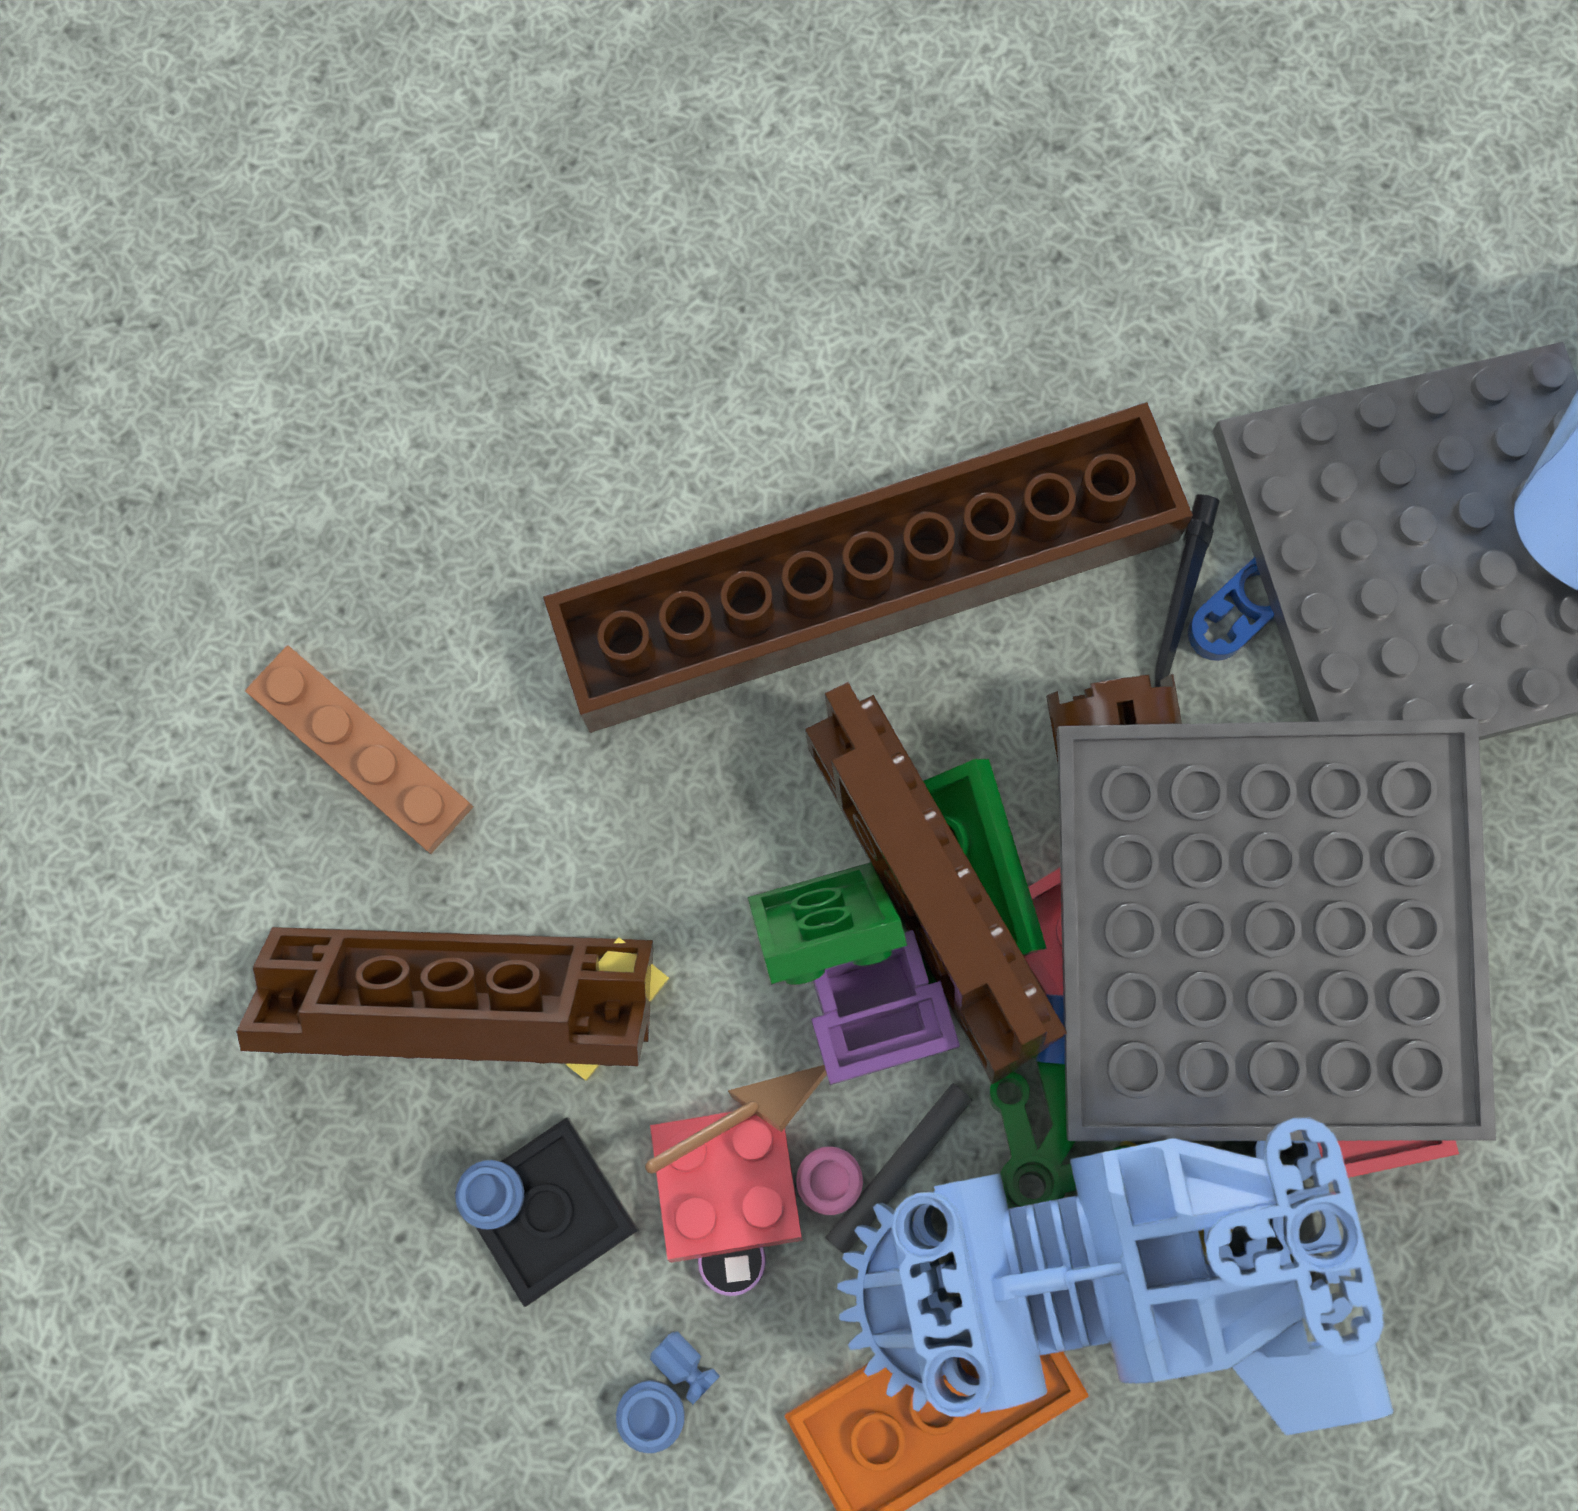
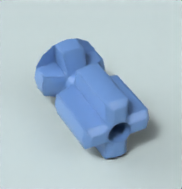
(680, 1363)

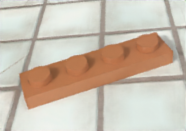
(359, 749)

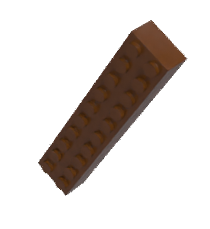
(867, 567)

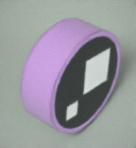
(734, 1271)

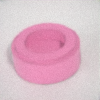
(829, 1180)

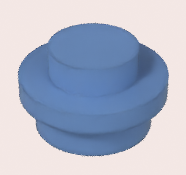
(489, 1194)
(650, 1416)

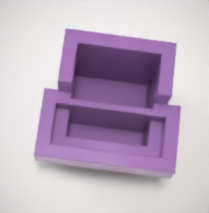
(880, 1015)

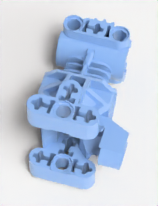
(1132, 1273)

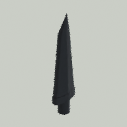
(1195, 544)

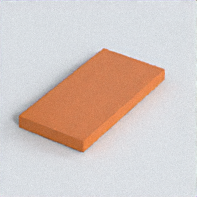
(888, 1457)

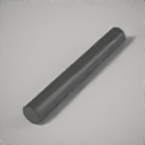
(900, 1166)

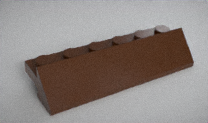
(932, 884)
(448, 997)

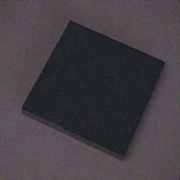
(565, 1215)

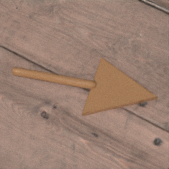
(772, 1100)

